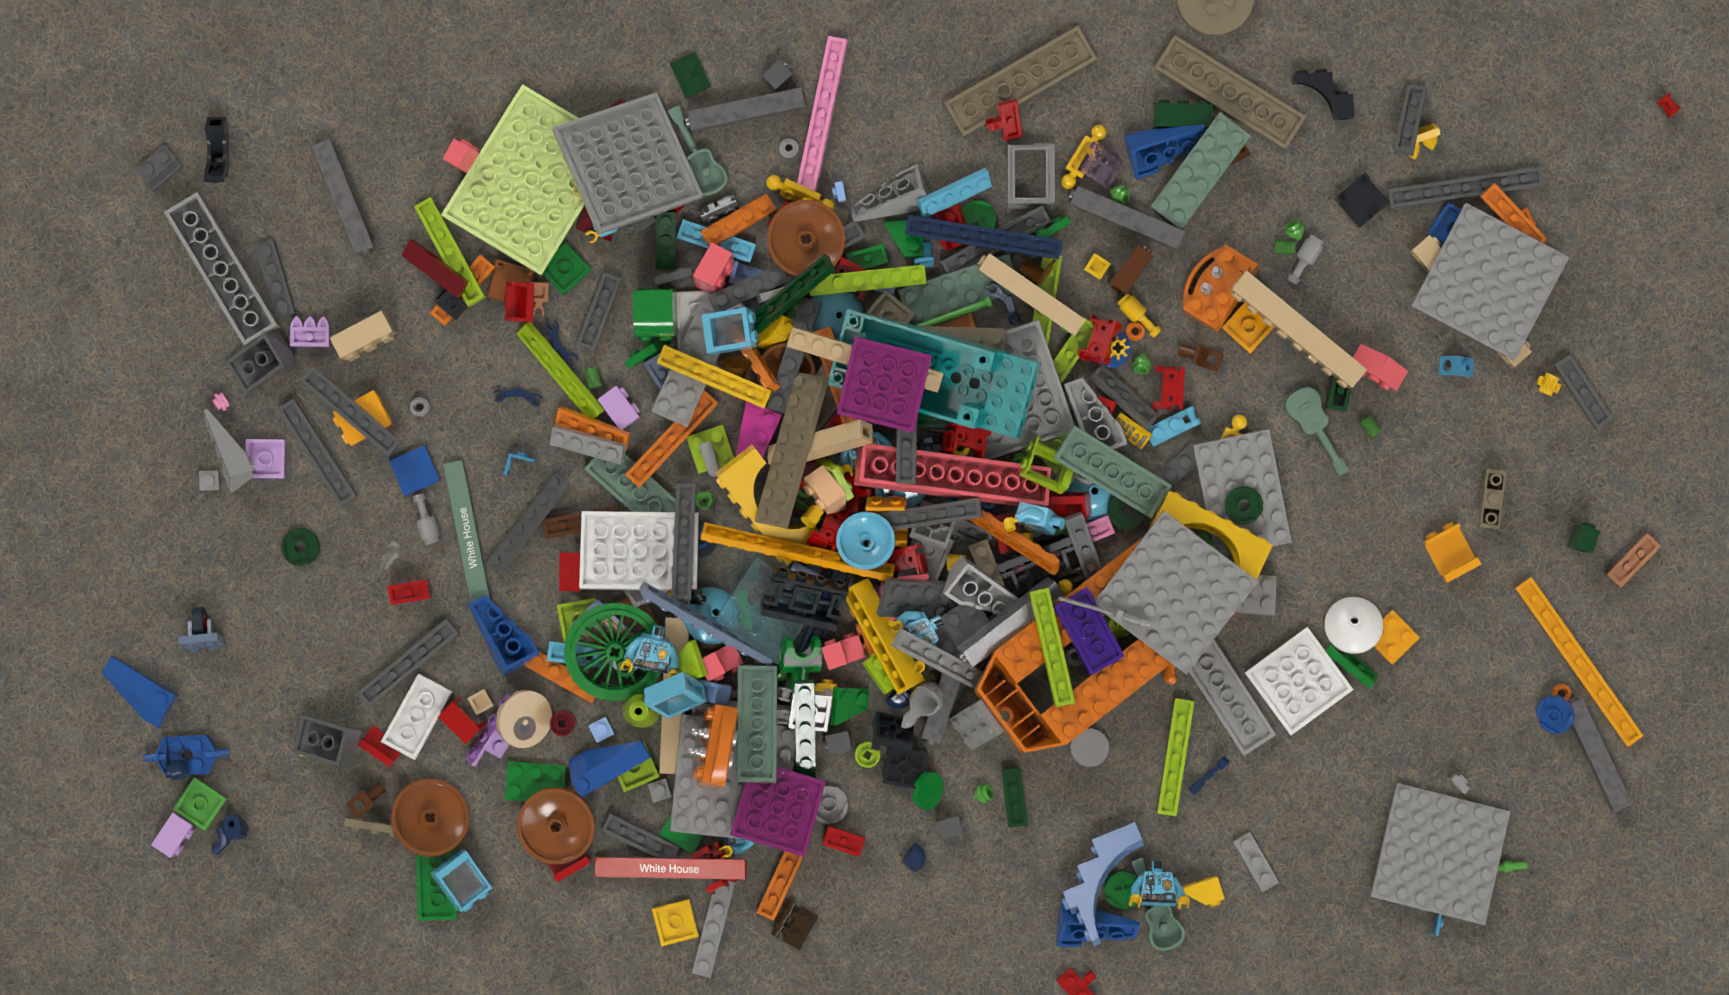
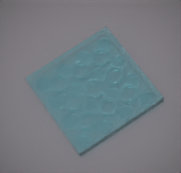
(743, 617)

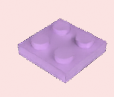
(267, 457)

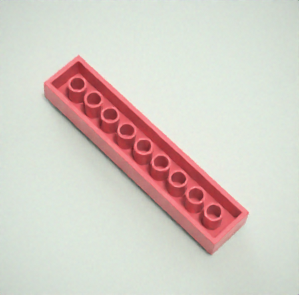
(952, 476)

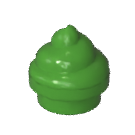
(1120, 194)
(1295, 229)
(1142, 364)
(984, 793)

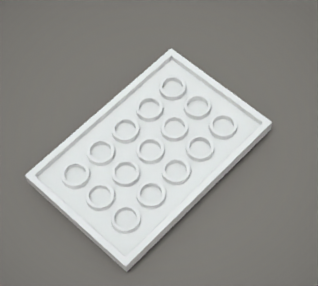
(628, 549)

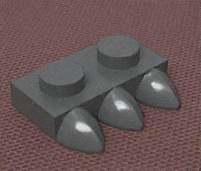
(969, 532)

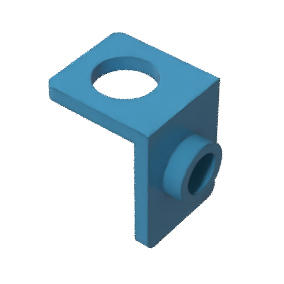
(928, 260)
(1459, 366)
(520, 455)
(1438, 923)

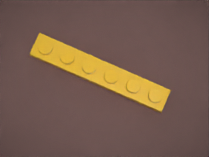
(714, 376)

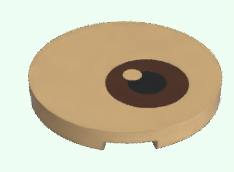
(524, 718)

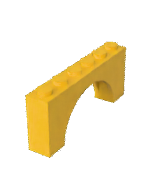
(739, 480)
(1246, 549)

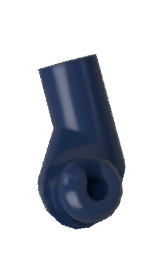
(222, 842)

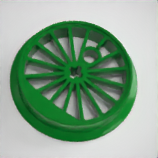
(586, 622)

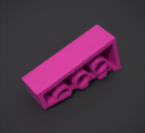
(757, 428)

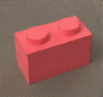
(461, 155)

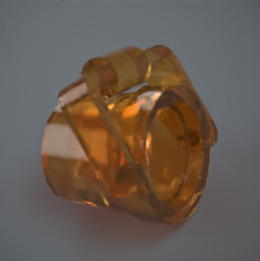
(736, 365)

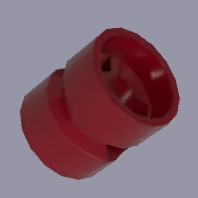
(563, 723)

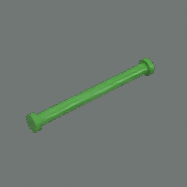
(958, 313)

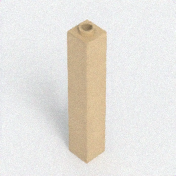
(1030, 294)
(836, 440)

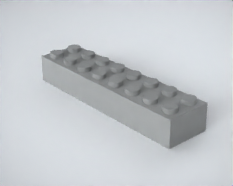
(221, 268)

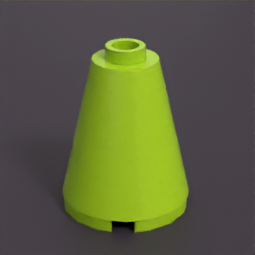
(637, 720)

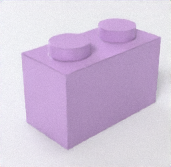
(619, 407)
(173, 835)

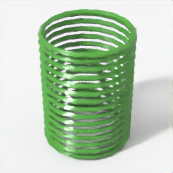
(1284, 247)
(589, 381)
(1375, 425)

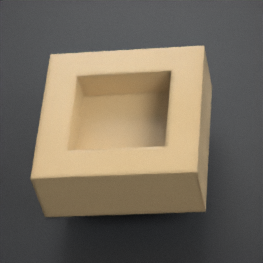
(480, 701)

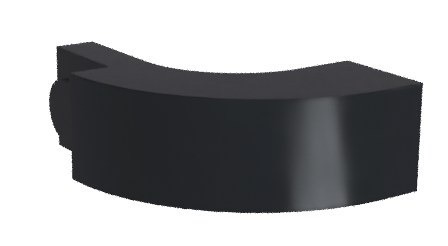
(217, 149)

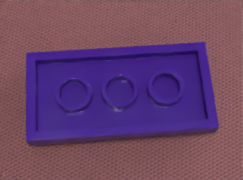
(1088, 632)

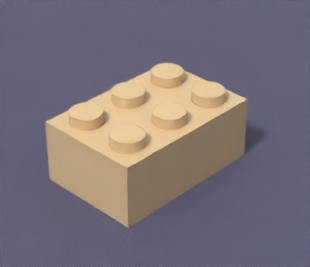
(363, 336)

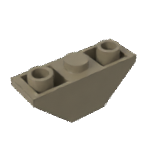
(1491, 499)

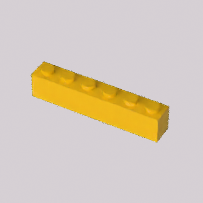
(864, 605)

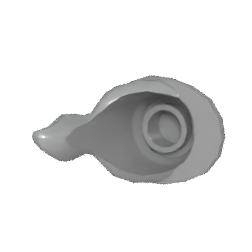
(923, 701)

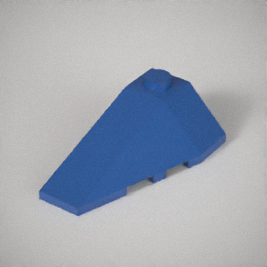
(1156, 147)
(505, 641)
(144, 694)
(599, 766)
(1108, 926)

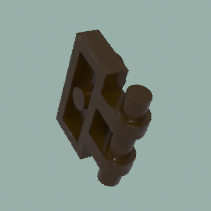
(800, 927)

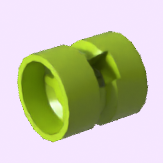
(866, 756)

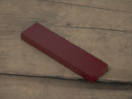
(435, 268)

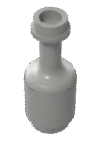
(1307, 256)
(426, 524)

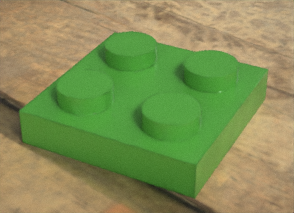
(200, 803)

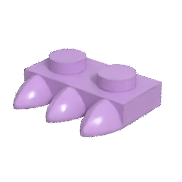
(309, 334)

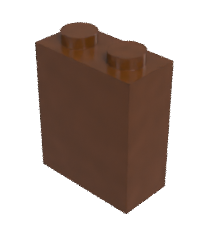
(1131, 269)

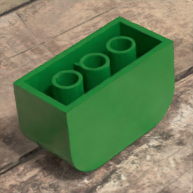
(654, 313)

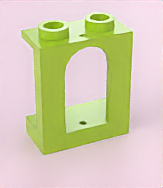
(1035, 448)

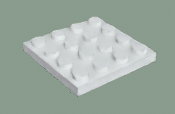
(1298, 681)

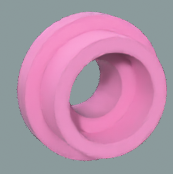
(220, 402)

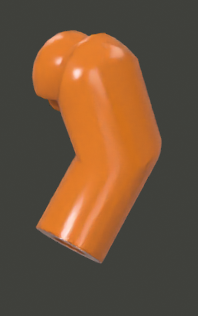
(1169, 674)

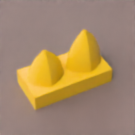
(1429, 136)

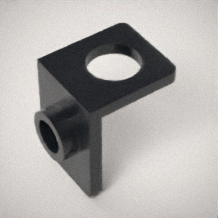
(451, 304)

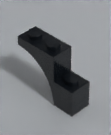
(1322, 81)

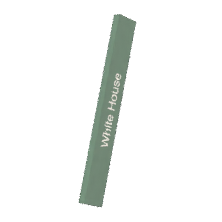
(466, 530)

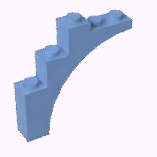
(1107, 853)

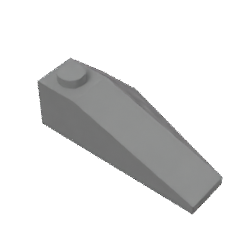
(895, 198)
(1092, 415)
(975, 588)

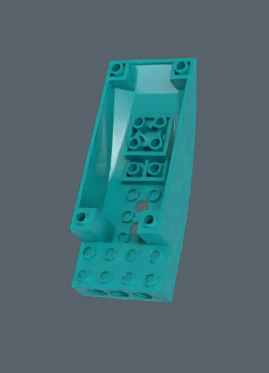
(1004, 378)

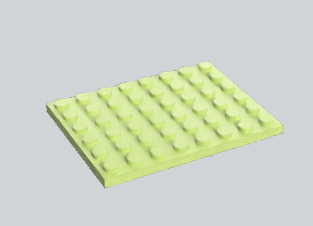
(520, 185)

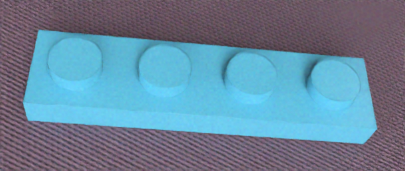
(954, 193)
(740, 248)

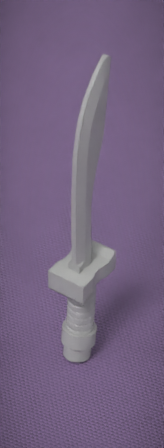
(1120, 615)

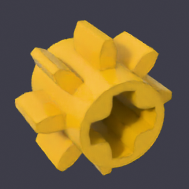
(1121, 344)
(1548, 384)

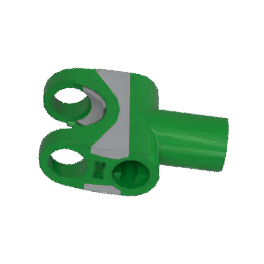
(800, 663)

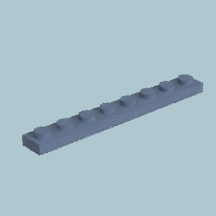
(699, 621)

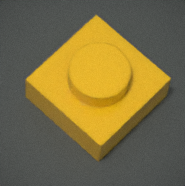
(1097, 266)

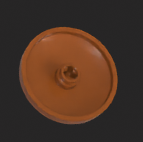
(803, 234)
(429, 817)
(556, 825)

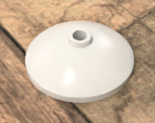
(1349, 636)

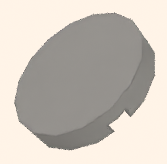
(1090, 747)
(832, 798)

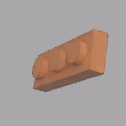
(1633, 560)

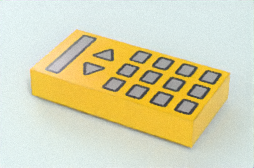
(1133, 432)

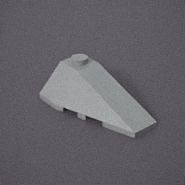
(235, 463)

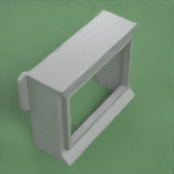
(1023, 203)

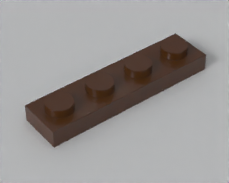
(568, 523)

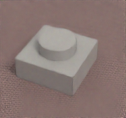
(209, 480)
(1459, 782)
(659, 790)

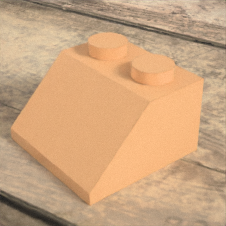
(825, 490)

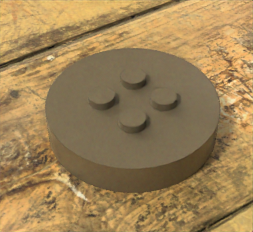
(1214, 16)

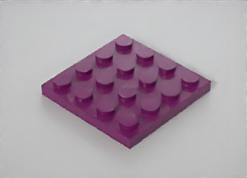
(884, 384)
(779, 812)

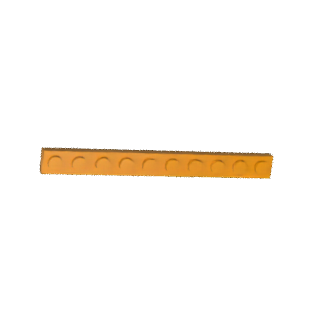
(788, 550)
(1579, 662)

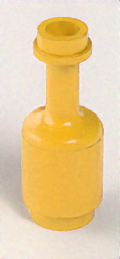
(1136, 312)

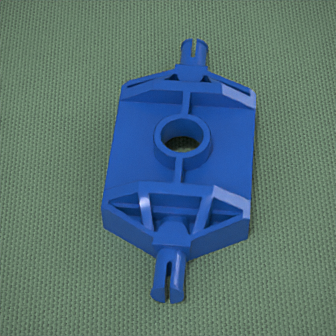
(201, 746)

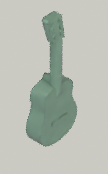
(707, 172)
(1307, 410)
(1163, 928)

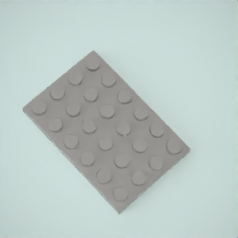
(1249, 462)

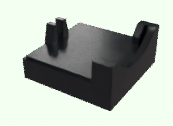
(1361, 200)
(890, 733)
(904, 767)

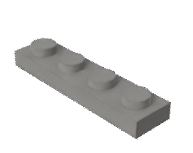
(587, 444)

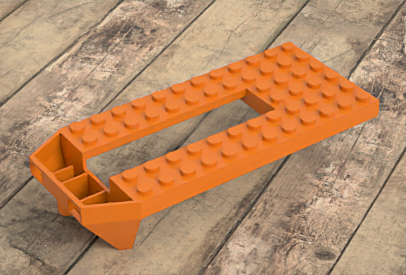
(1092, 697)

